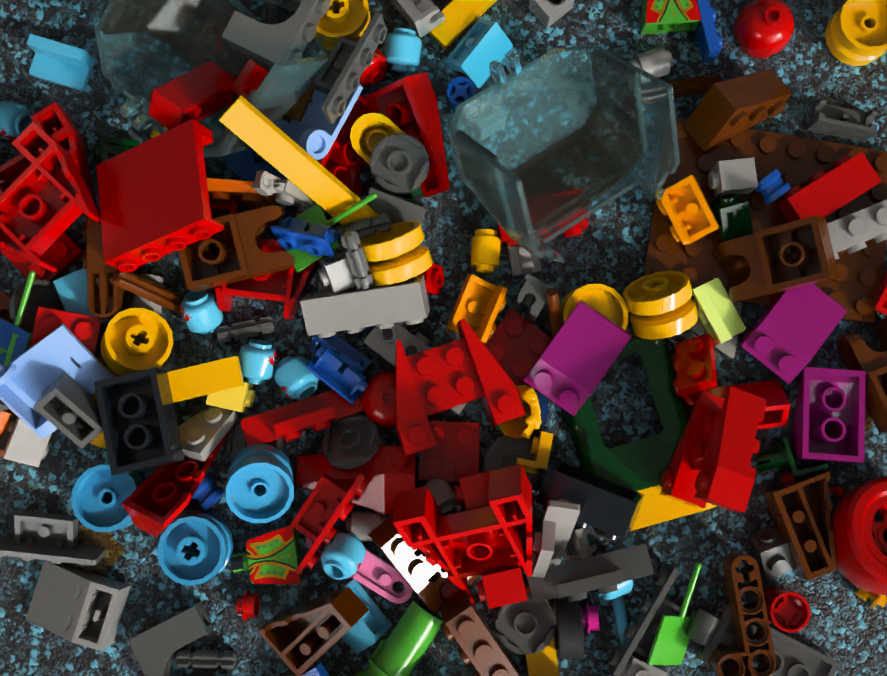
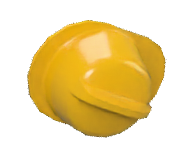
(369, 131)

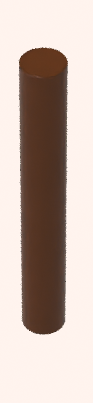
(554, 310)

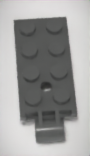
(791, 655)

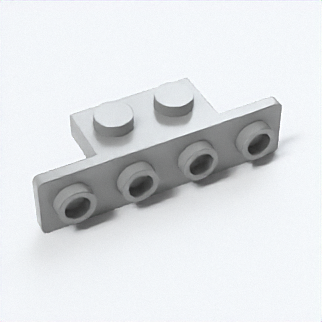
(553, 535)

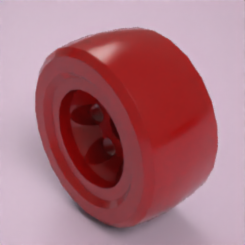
(859, 538)

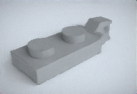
(284, 191)

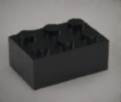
(138, 421)
(600, 500)

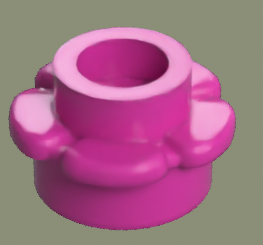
(590, 618)

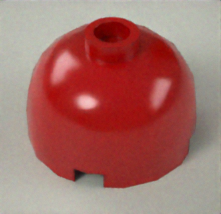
(763, 27)
(379, 399)

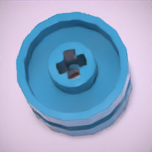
(259, 483)
(93, 502)
(177, 550)

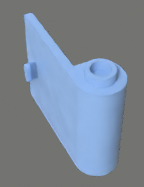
(313, 131)
(41, 365)

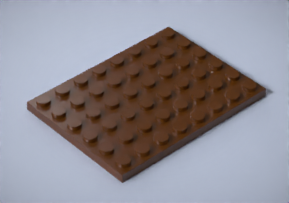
(797, 161)

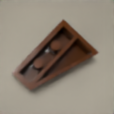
(736, 106)
(804, 519)
(312, 628)

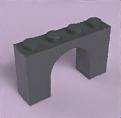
(276, 41)
(158, 644)

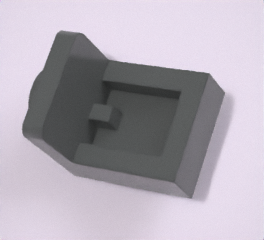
(772, 552)

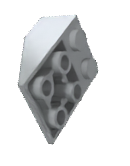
(78, 605)

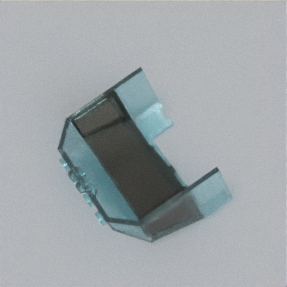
(157, 40)
(563, 140)

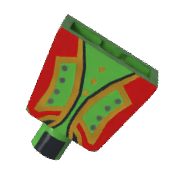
(669, 16)
(271, 557)

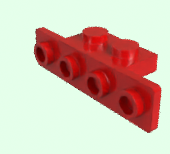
(294, 418)
(322, 510)

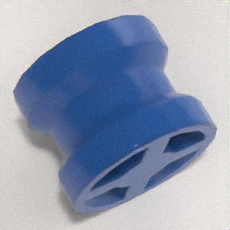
(461, 88)
(772, 187)
(207, 493)

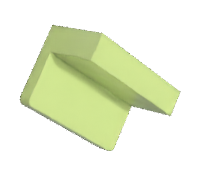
(717, 311)

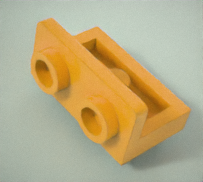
(688, 211)
(479, 306)

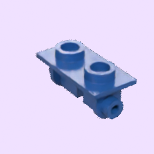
(294, 235)
(342, 349)
(346, 383)

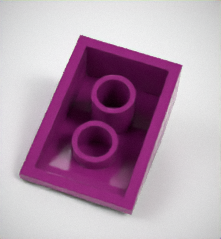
(792, 330)
(577, 357)
(829, 416)

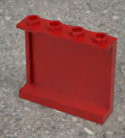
(155, 197)

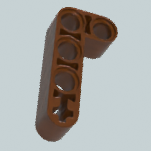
(742, 616)

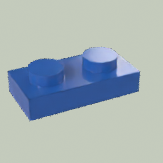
(707, 38)

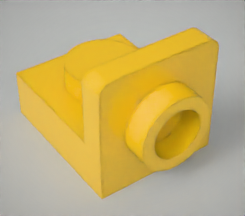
(541, 449)

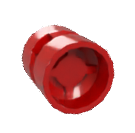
(786, 609)

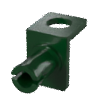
(784, 457)

